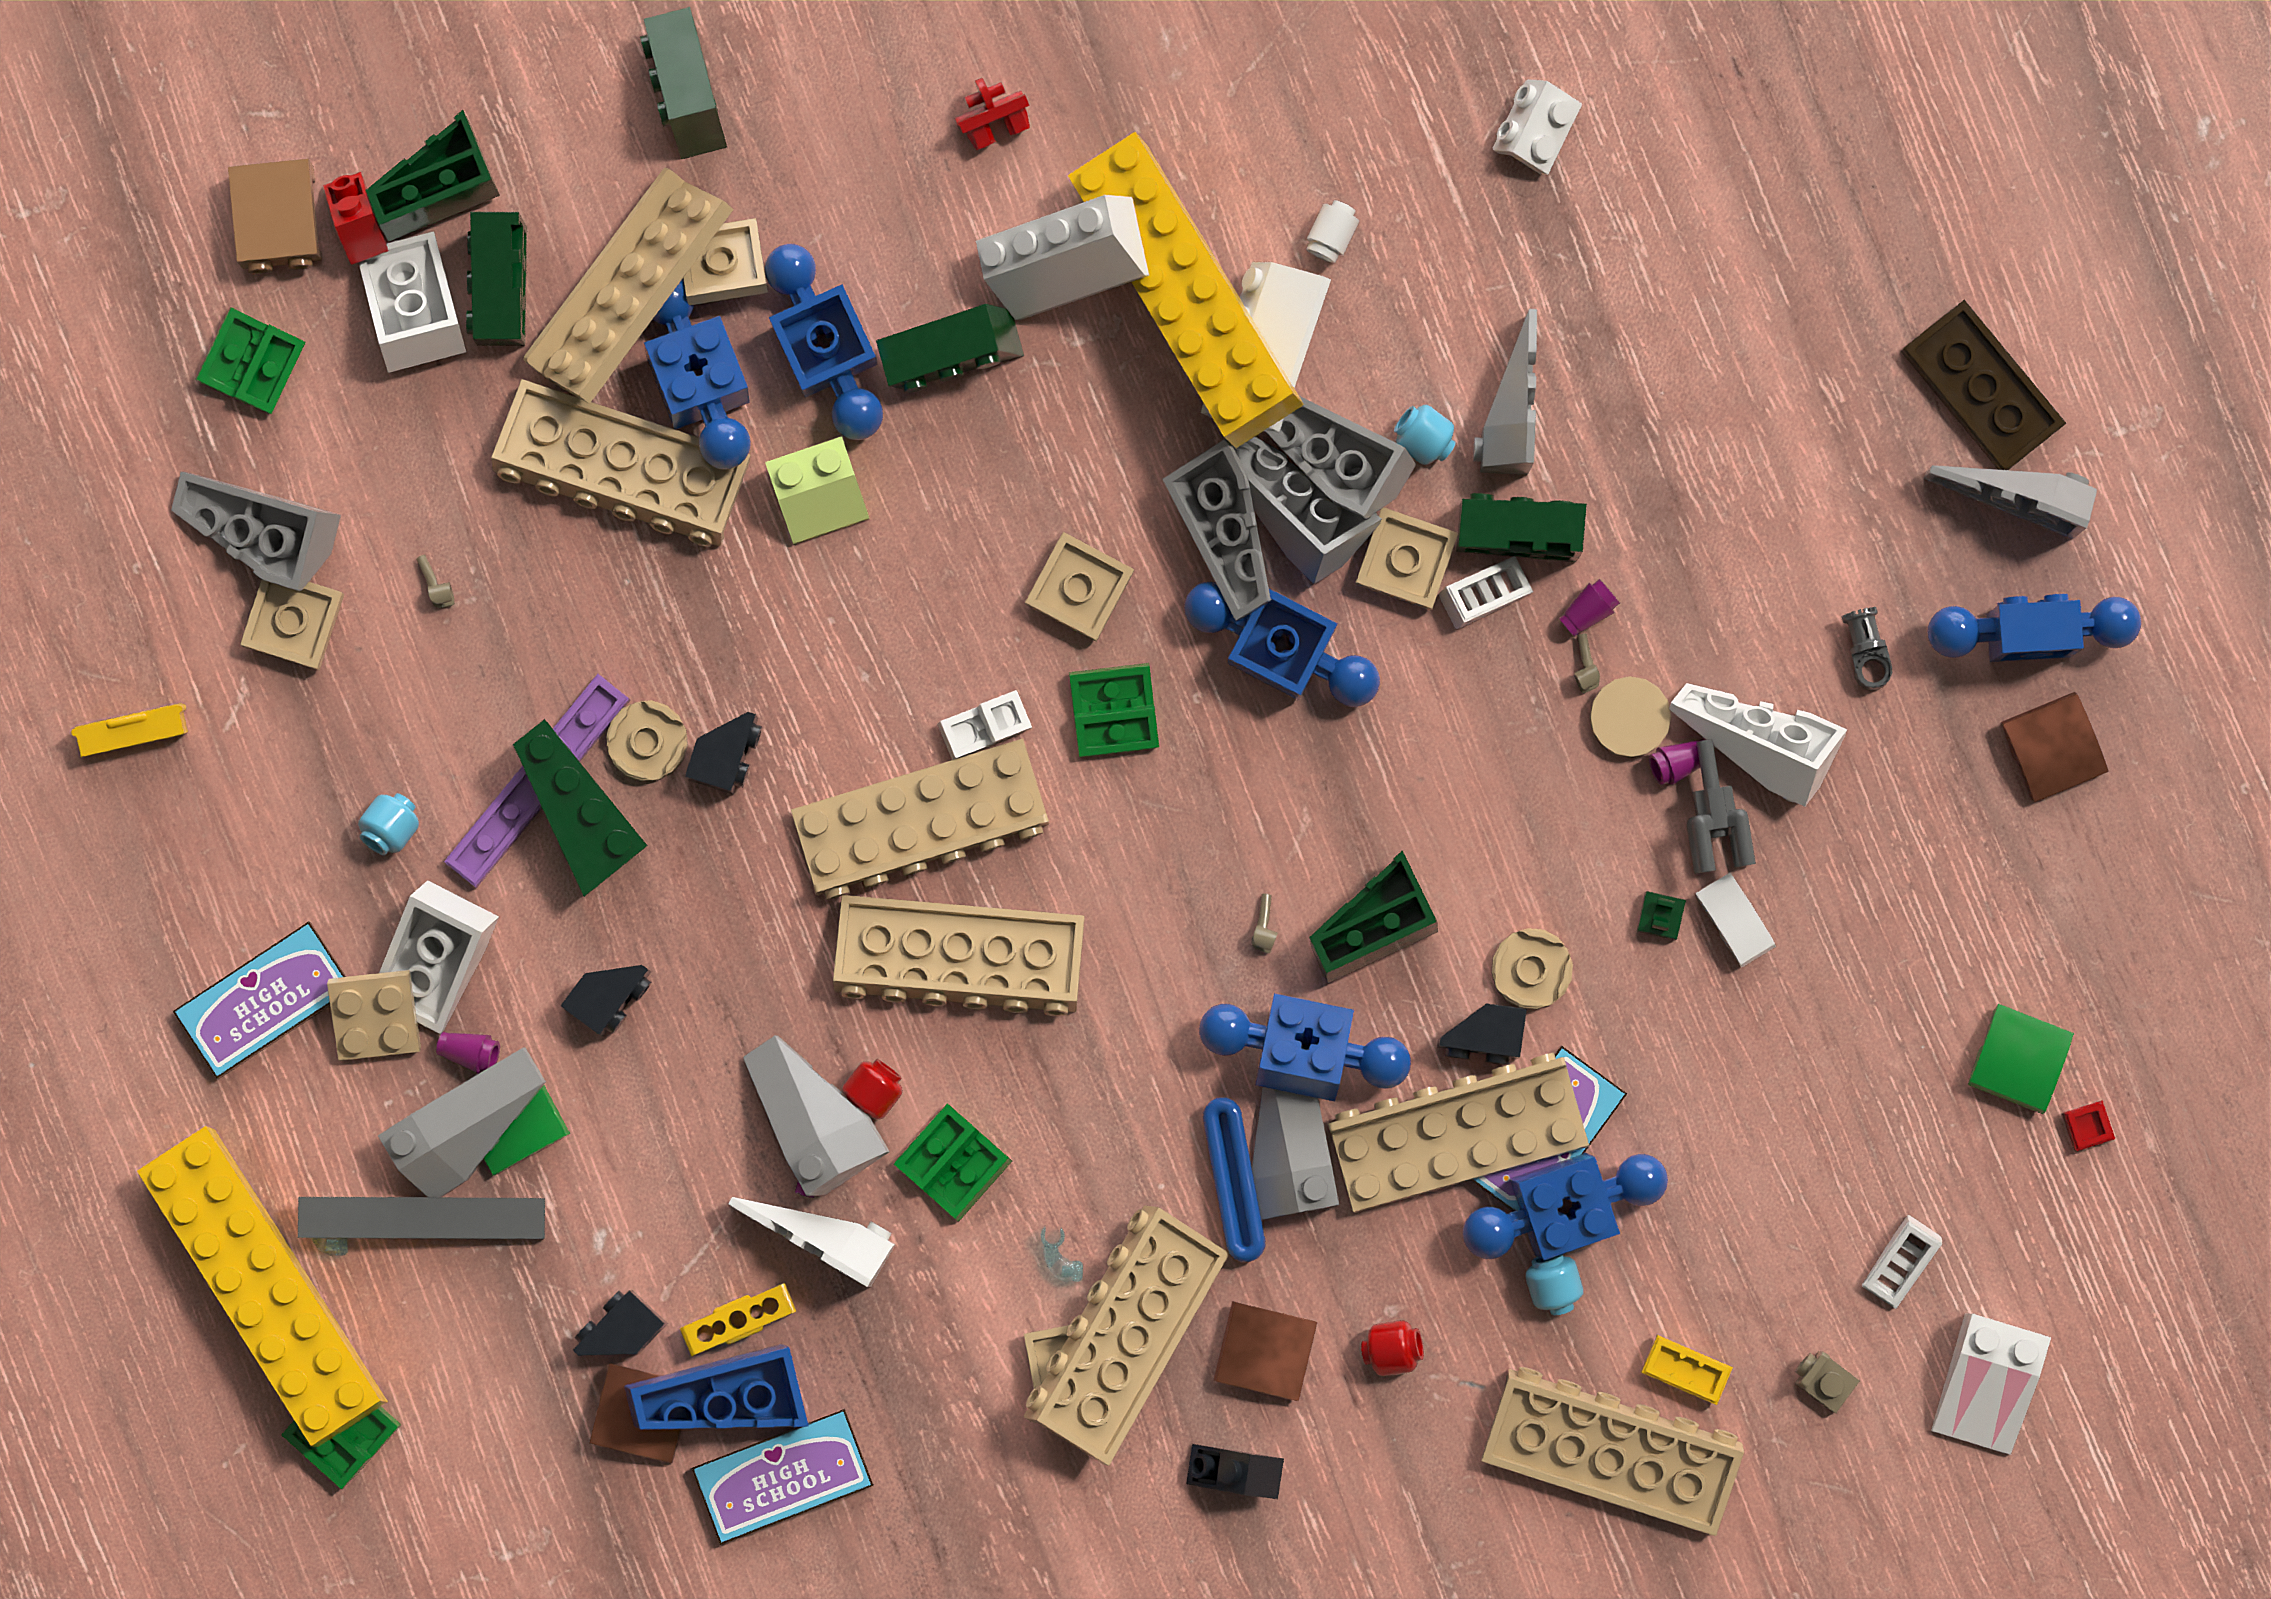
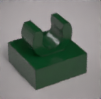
(1661, 915)

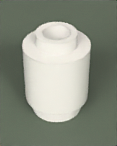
(1332, 231)

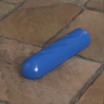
(1234, 1179)

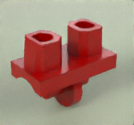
(1010, 108)

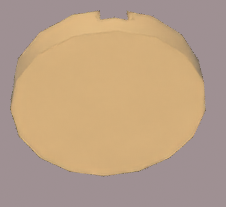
(1630, 717)
(647, 741)
(1532, 968)

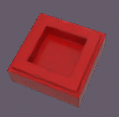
(2088, 1126)

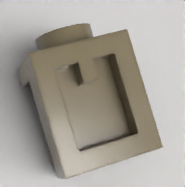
(1825, 1380)

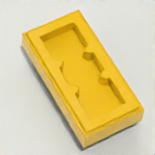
(1686, 1369)

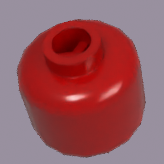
(873, 1088)
(1393, 1348)

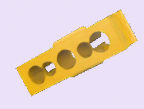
(131, 729)
(724, 1314)

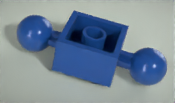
(791, 272)
(706, 397)
(2034, 630)
(1350, 680)
(1300, 1022)
(1540, 1192)

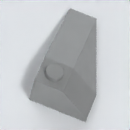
(1509, 431)
(1344, 458)
(1220, 515)
(268, 533)
(815, 1125)
(452, 1134)

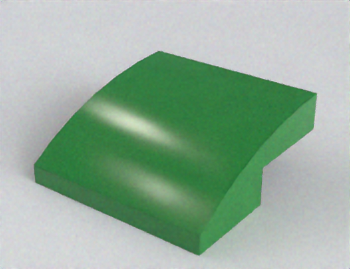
(250, 361)
(1114, 709)
(2020, 1059)
(528, 1134)
(953, 1162)
(349, 1450)

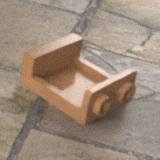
(274, 215)

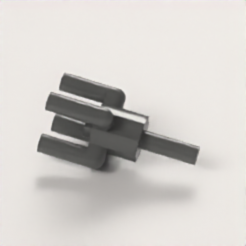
(1716, 818)

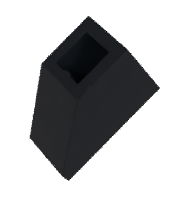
(721, 754)
(604, 994)
(1488, 1031)
(623, 1330)
(1235, 1471)

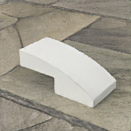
(984, 725)
(1735, 920)

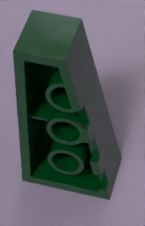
(582, 816)

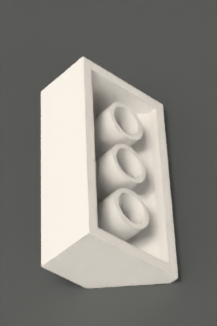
(1064, 256)
(1285, 310)

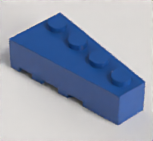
(727, 1393)

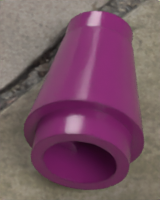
(1589, 608)
(1674, 762)
(471, 1051)

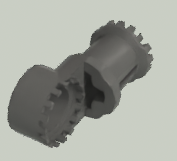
(1869, 647)

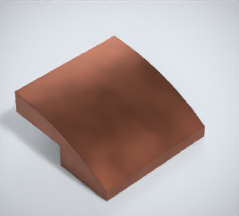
(2054, 746)
(1265, 1351)
(614, 1422)

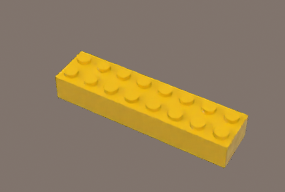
(1193, 297)
(262, 1286)

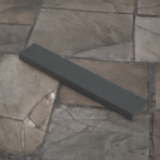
(421, 1217)

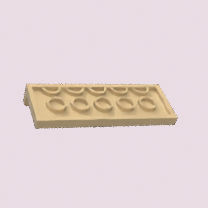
(627, 285)
(615, 464)
(920, 819)
(958, 955)
(1458, 1132)
(1125, 1333)
(1613, 1450)

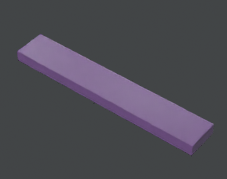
(517, 801)

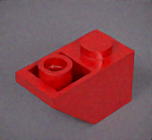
(355, 218)

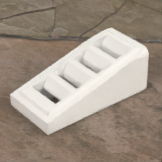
(1455, 607)
(1933, 1243)

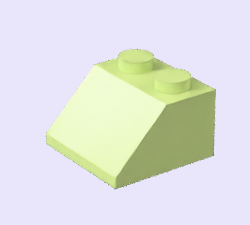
(817, 490)

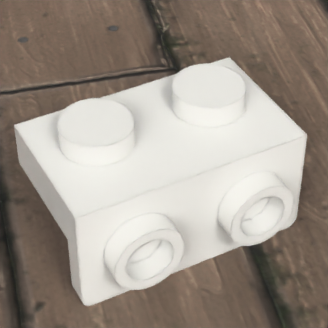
(1537, 125)

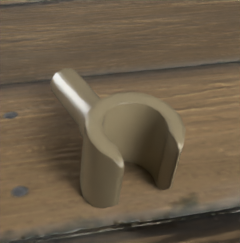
(441, 594)
(1589, 677)
(1264, 938)

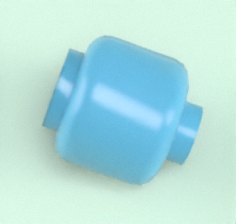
(1425, 434)
(388, 823)
(1554, 1284)

